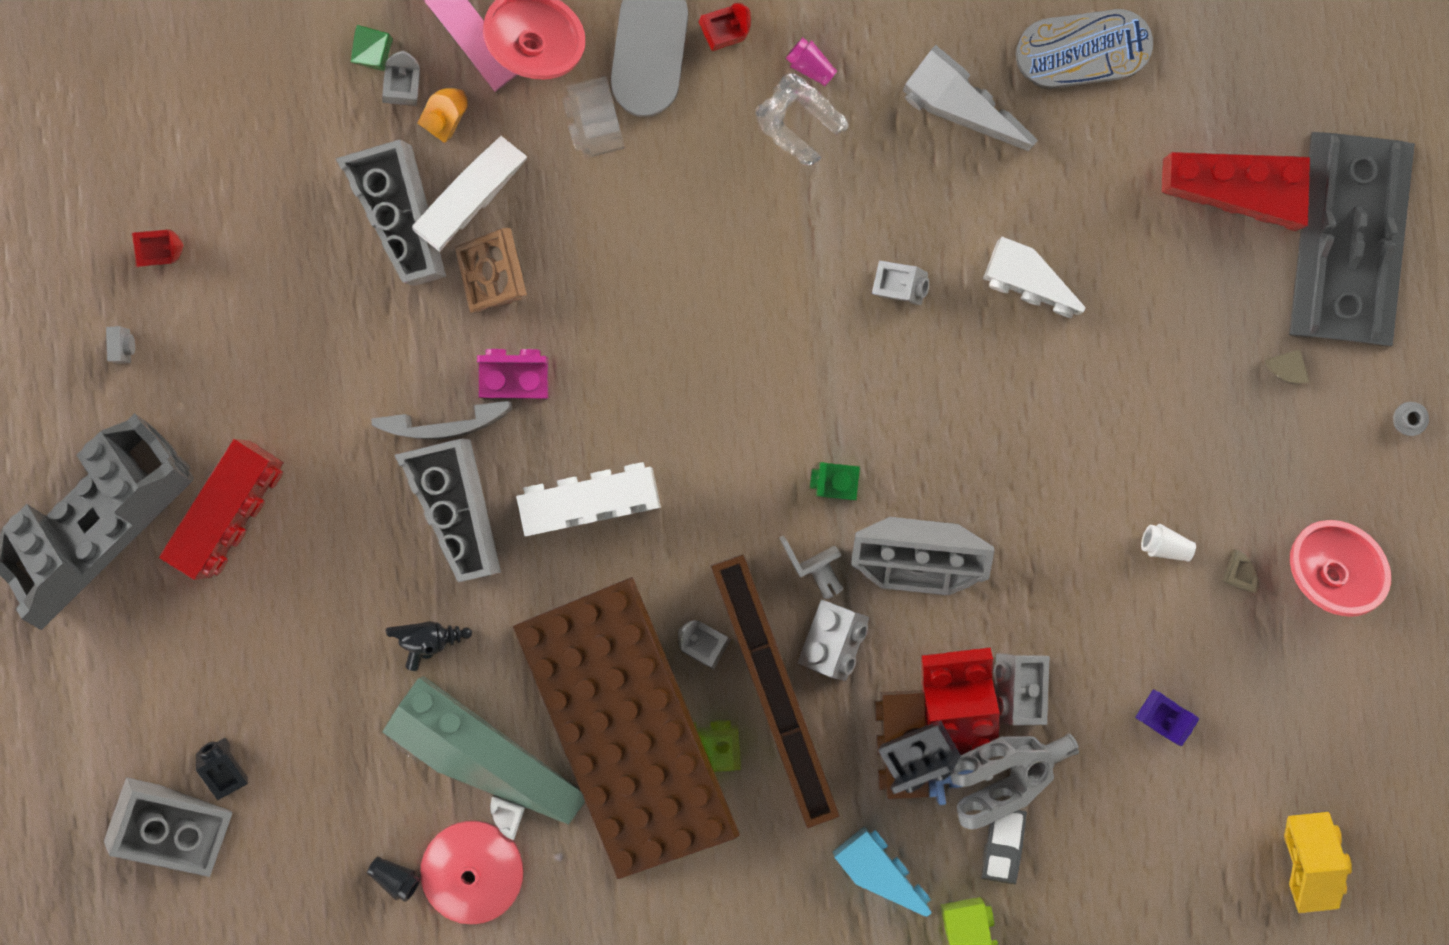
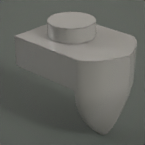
(401, 79)
(702, 642)

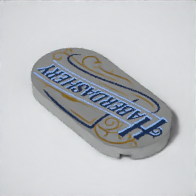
(1084, 48)

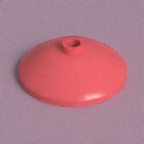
(543, 26)
(1347, 556)
(484, 852)

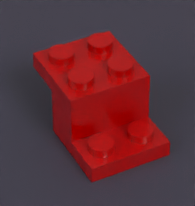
(962, 696)

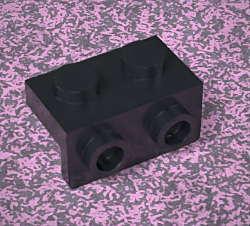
(920, 757)

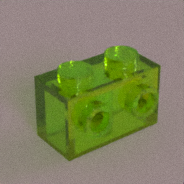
(721, 745)

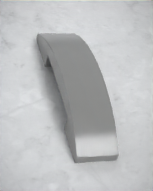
(484, 413)

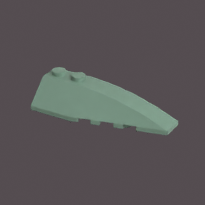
(476, 753)

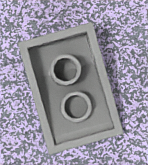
(166, 828)

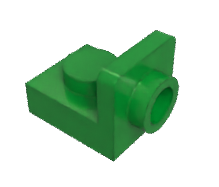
(835, 481)

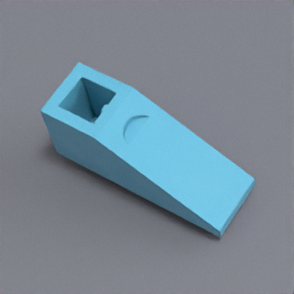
(872, 869)

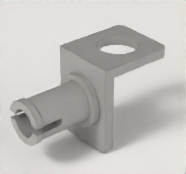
(819, 567)

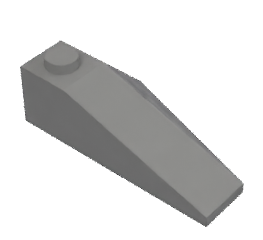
(944, 90)

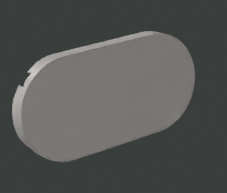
(649, 55)

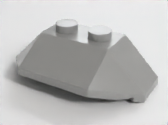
(921, 556)

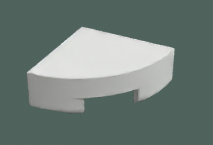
(506, 816)

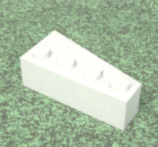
(589, 500)

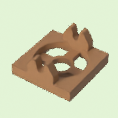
(466, 257)

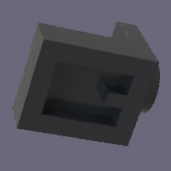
(219, 769)

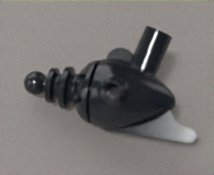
(425, 640)

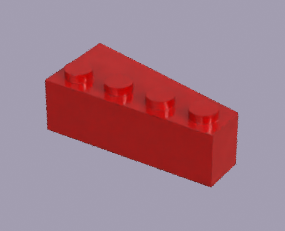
(1252, 185)

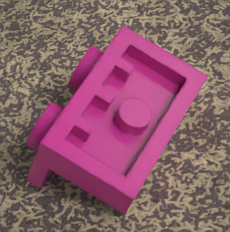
(513, 375)

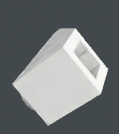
(1025, 272)

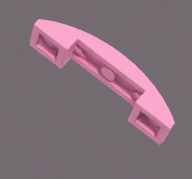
(467, 30)

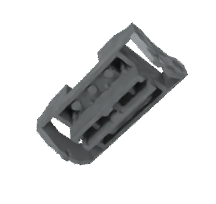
(91, 522)

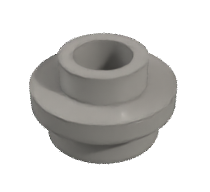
(1401, 422)

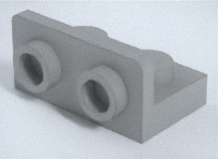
(1022, 688)

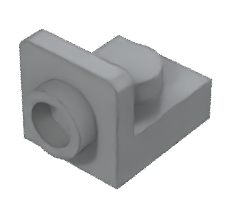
(901, 282)

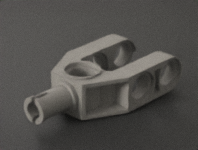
(1030, 773)

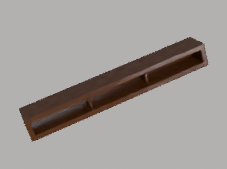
(775, 691)

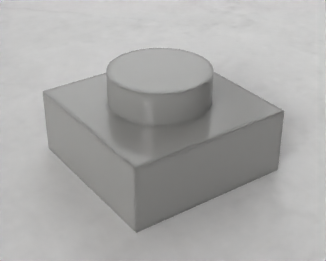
(119, 344)

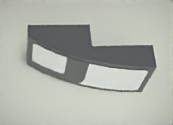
(1004, 848)

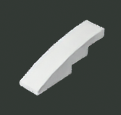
(469, 193)

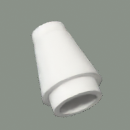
(1166, 543)

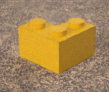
(1318, 862)

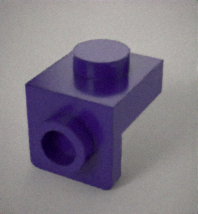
(1167, 718)

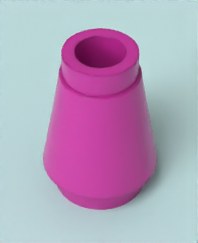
(811, 62)

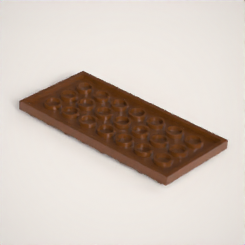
(626, 729)

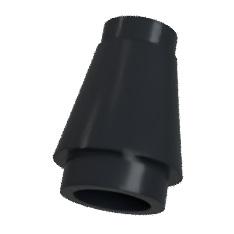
(394, 878)

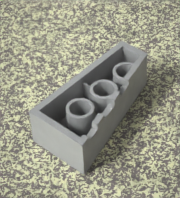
(394, 200)
(454, 505)

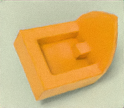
(444, 112)

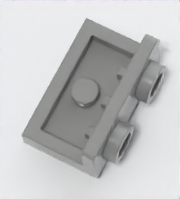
(834, 640)

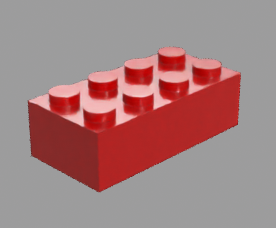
(222, 510)

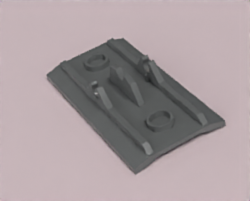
(1352, 239)

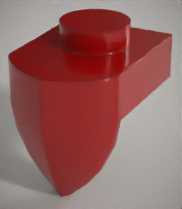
(726, 26)
(156, 247)

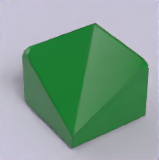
(371, 47)

